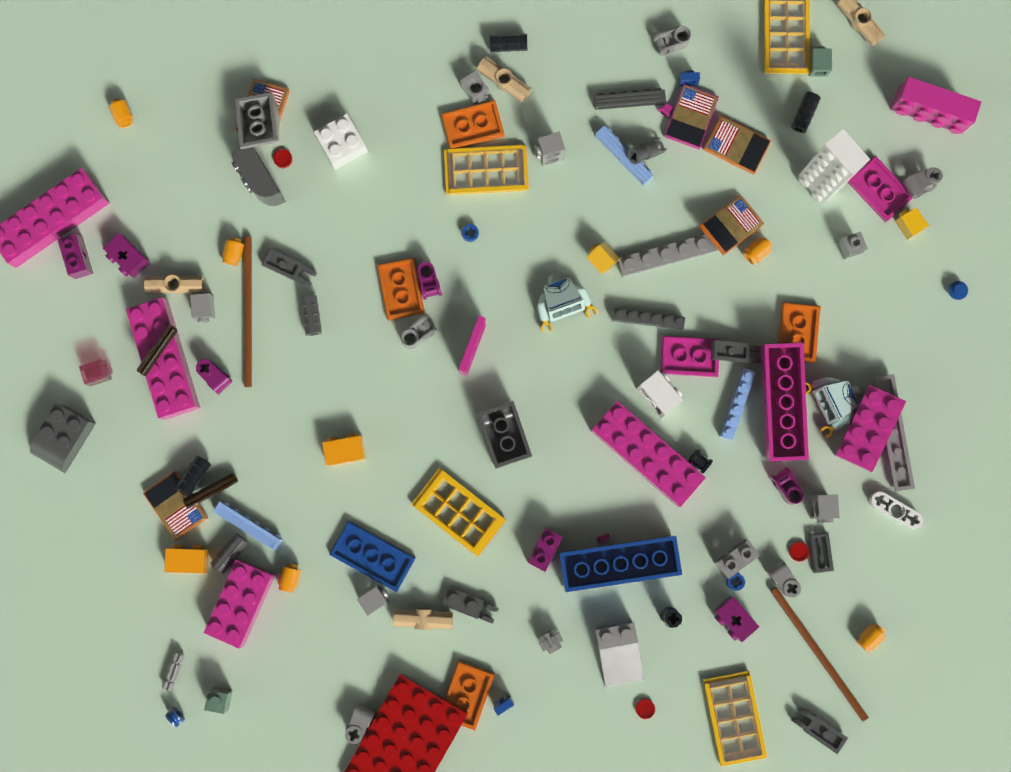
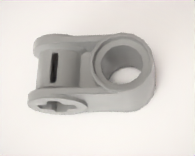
(669, 42)
(923, 182)
(418, 332)
(782, 576)
(360, 720)

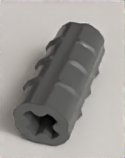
(311, 315)
(229, 553)

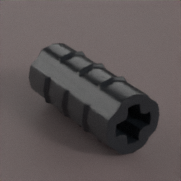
(508, 42)
(805, 112)
(192, 476)
(673, 622)

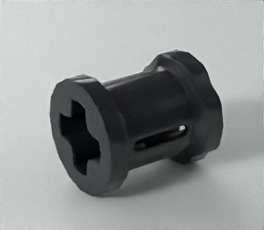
(700, 461)

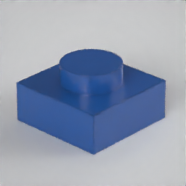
(689, 78)
(503, 704)

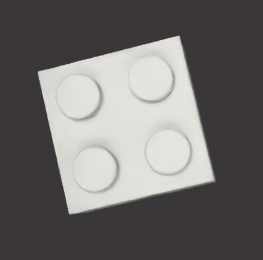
(341, 141)
(660, 393)

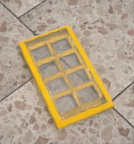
(786, 36)
(486, 170)
(458, 512)
(735, 718)

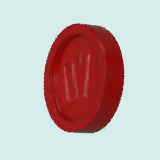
(283, 158)
(799, 551)
(645, 708)

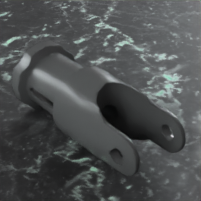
(644, 151)

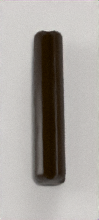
(157, 349)
(210, 490)

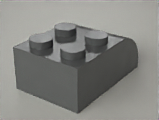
(256, 176)
(504, 435)
(61, 437)

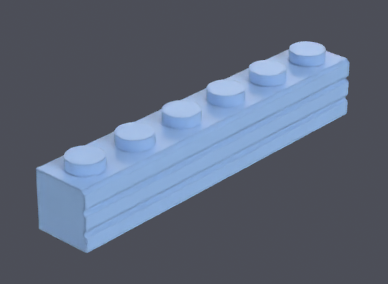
(620, 151)
(737, 404)
(250, 527)

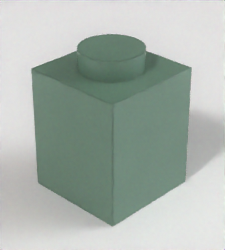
(820, 62)
(218, 700)

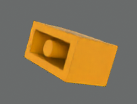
(344, 450)
(186, 560)

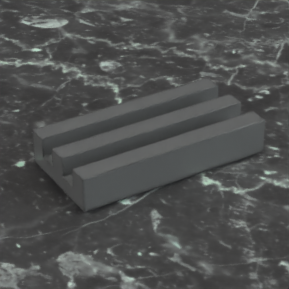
(820, 552)

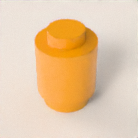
(121, 113)
(758, 250)
(232, 251)
(289, 577)
(871, 637)

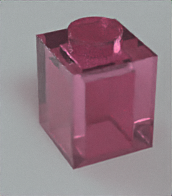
(96, 372)

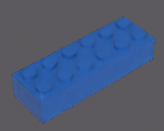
(620, 563)

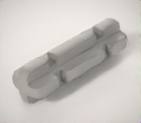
(172, 671)

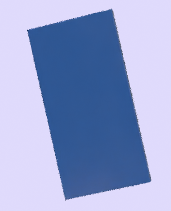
(372, 556)

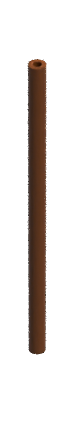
(247, 311)
(819, 654)

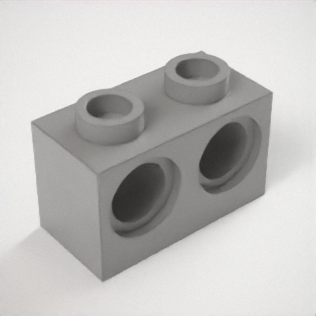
(550, 149)
(824, 508)
(736, 558)

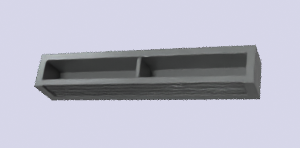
(630, 99)
(648, 318)

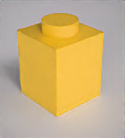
(911, 222)
(602, 257)

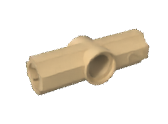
(869, 28)
(513, 86)
(186, 284)
(423, 619)

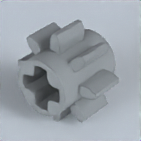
(550, 641)

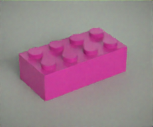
(935, 105)
(870, 428)
(239, 603)

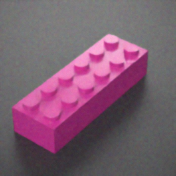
(50, 217)
(170, 376)
(784, 402)
(648, 454)

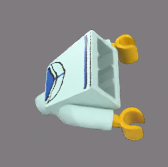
(562, 299)
(836, 401)

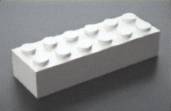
(833, 167)

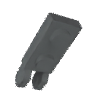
(287, 266)
(733, 352)
(467, 604)
(821, 731)

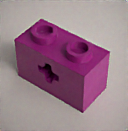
(118, 248)
(75, 256)
(545, 549)
(745, 625)

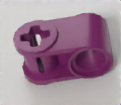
(428, 284)
(215, 378)
(786, 485)

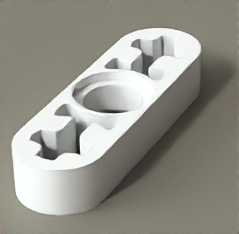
(905, 522)

